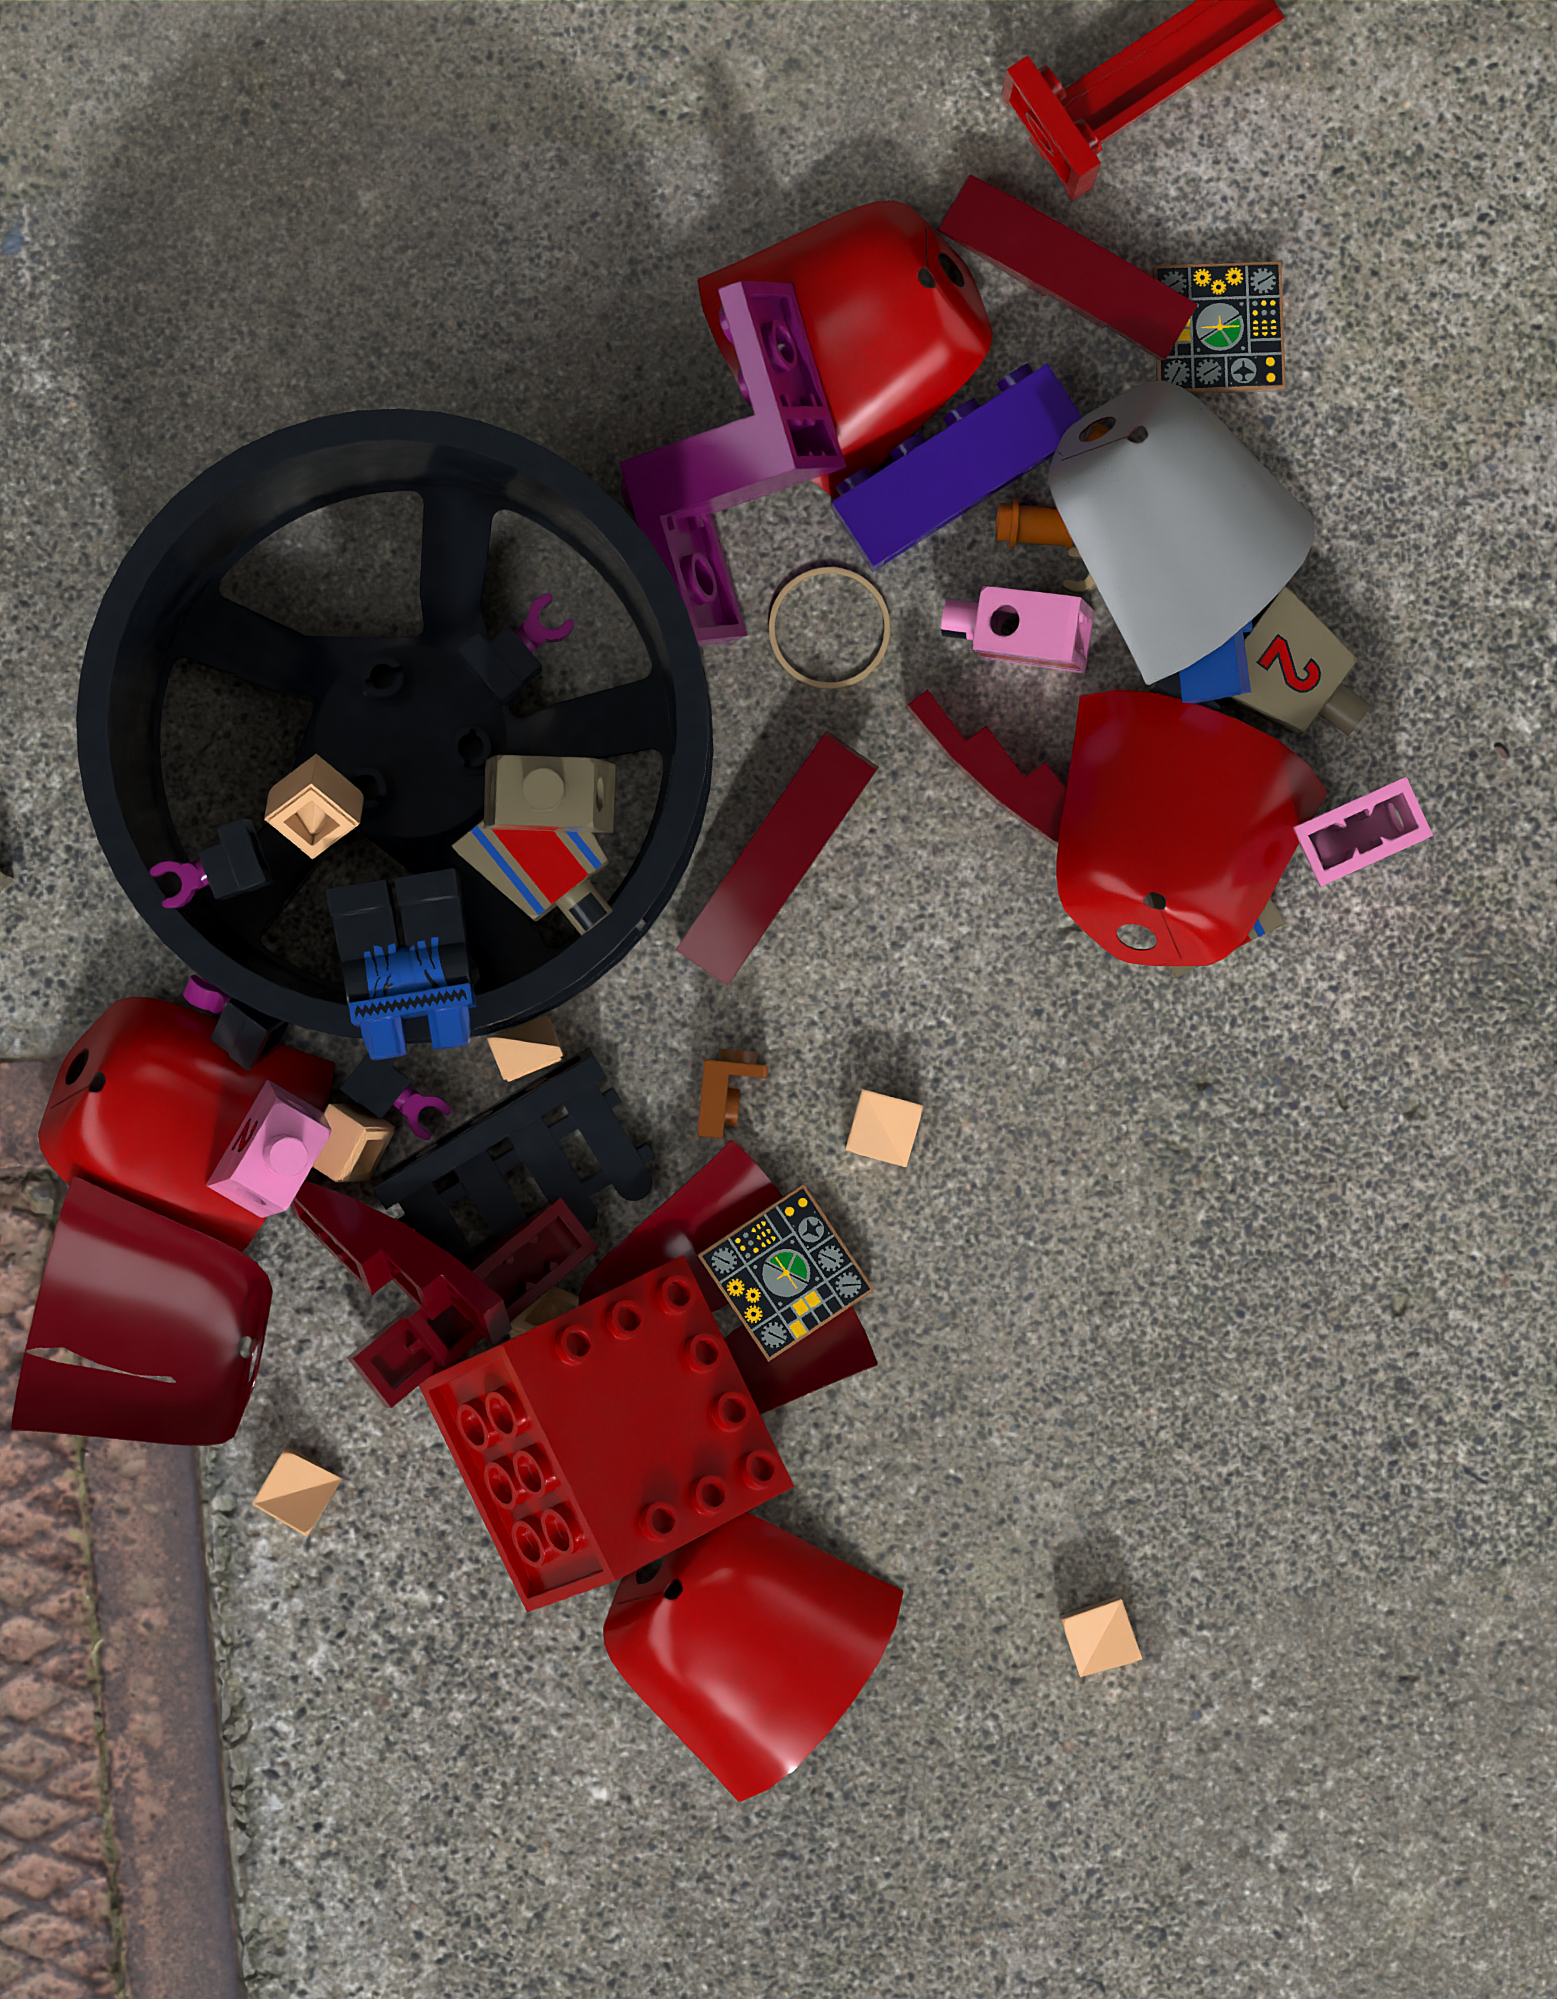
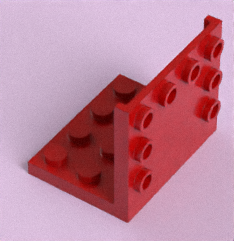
(606, 1436)

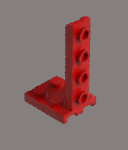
(1076, 120)

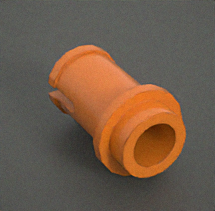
(1030, 525)

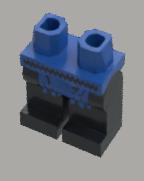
(410, 980)

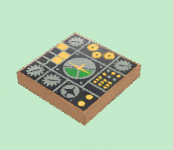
(1233, 334)
(785, 1272)

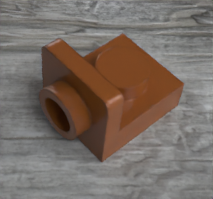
(719, 1103)

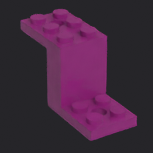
(774, 449)

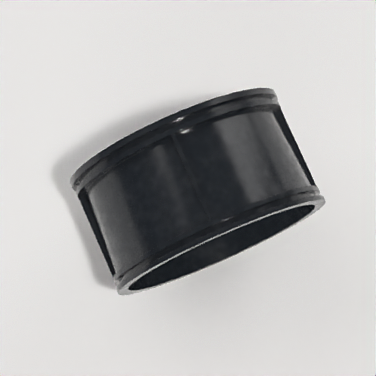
(386, 711)

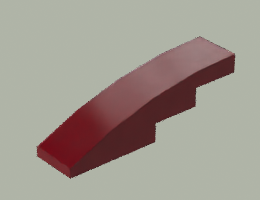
(1066, 267)
(1031, 799)
(777, 858)
(384, 1249)
(516, 1267)

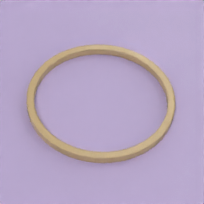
(829, 570)

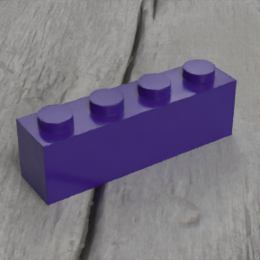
(957, 467)

